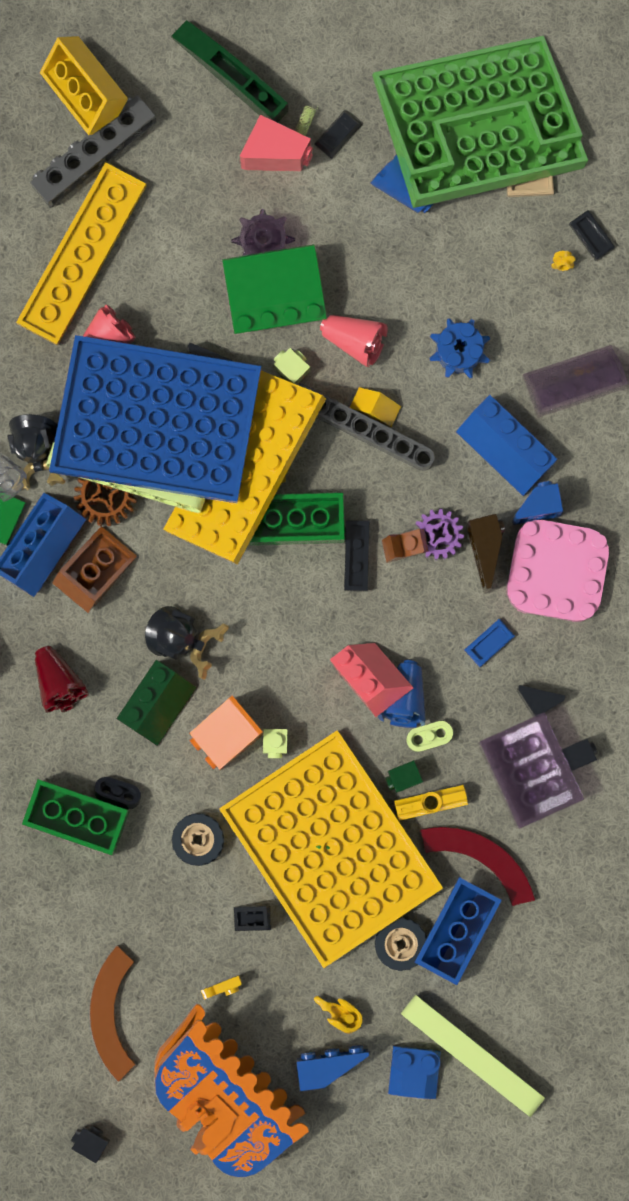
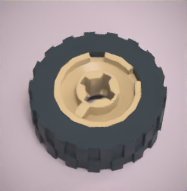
(184, 835)
(389, 952)

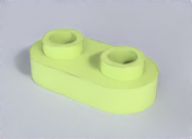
(429, 736)

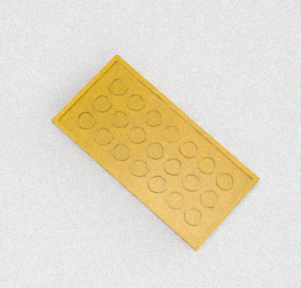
(277, 431)

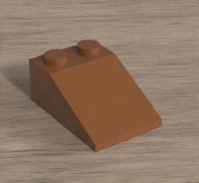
(94, 569)

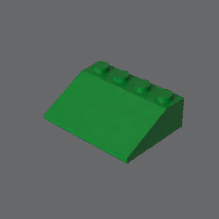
(274, 289)

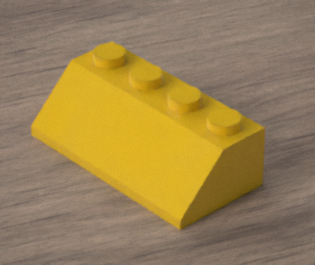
(83, 84)

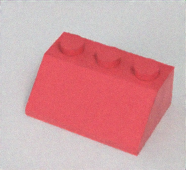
(371, 676)

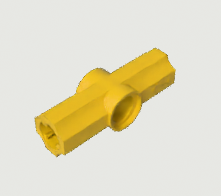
(446, 799)

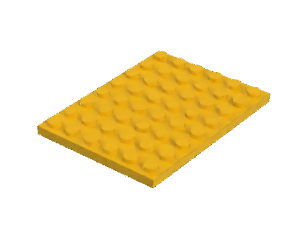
(338, 892)

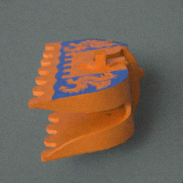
(239, 1116)

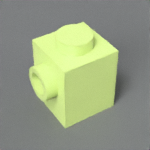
(291, 365)
(275, 742)

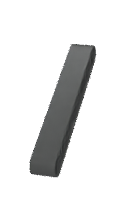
(374, 428)

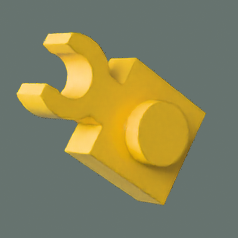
(228, 986)

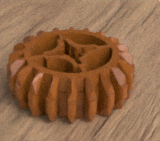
(95, 499)

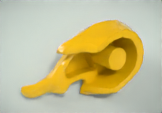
(343, 1016)

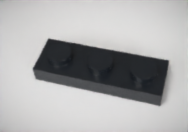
(356, 556)

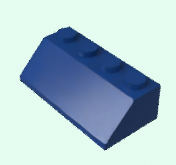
(506, 445)
(39, 544)
(458, 931)

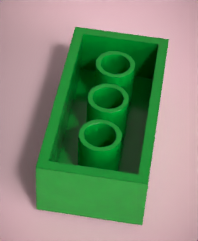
(302, 520)
(75, 817)

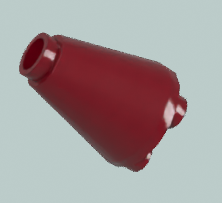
(57, 681)

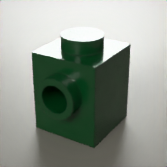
(403, 777)

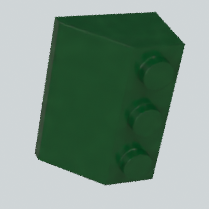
(156, 702)

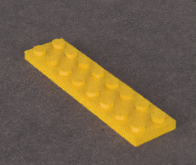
(81, 254)

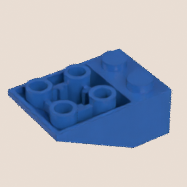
(322, 1070)

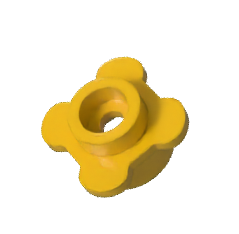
(563, 261)

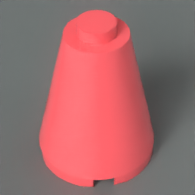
(355, 337)

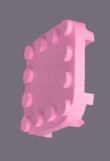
(557, 570)

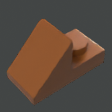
(404, 545)

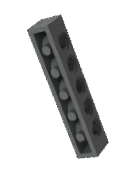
(90, 163)

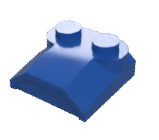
(414, 1072)

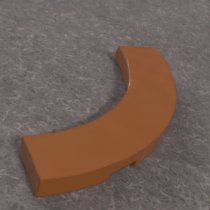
(103, 1017)

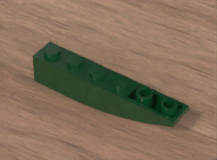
(231, 72)

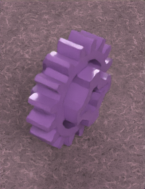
(447, 540)

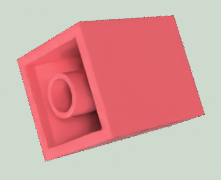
(275, 148)

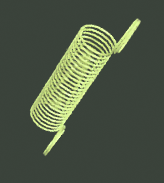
(305, 120)

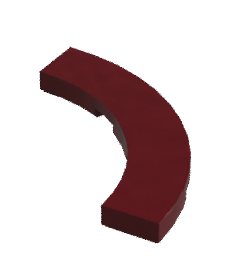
(485, 852)

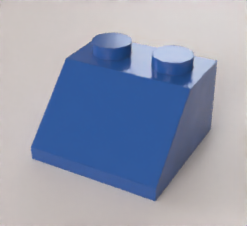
(541, 504)

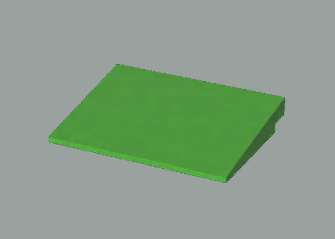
(480, 121)

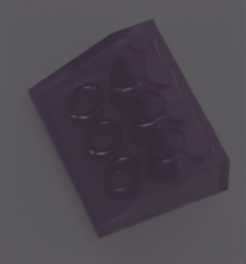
(530, 771)

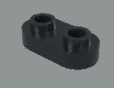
(118, 792)

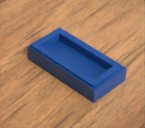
(489, 643)

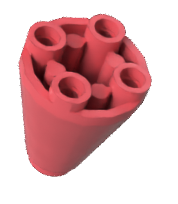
(108, 327)

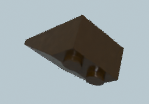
(485, 539)

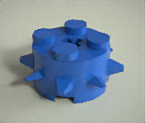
(453, 359)

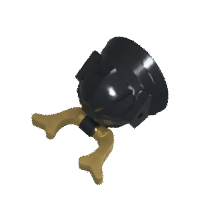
(32, 442)
(173, 634)

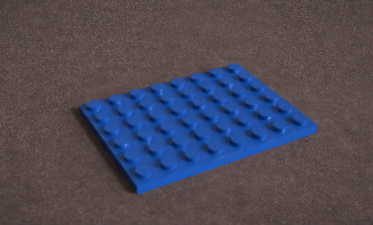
(155, 419)

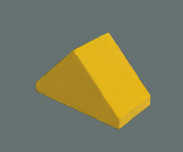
(375, 406)

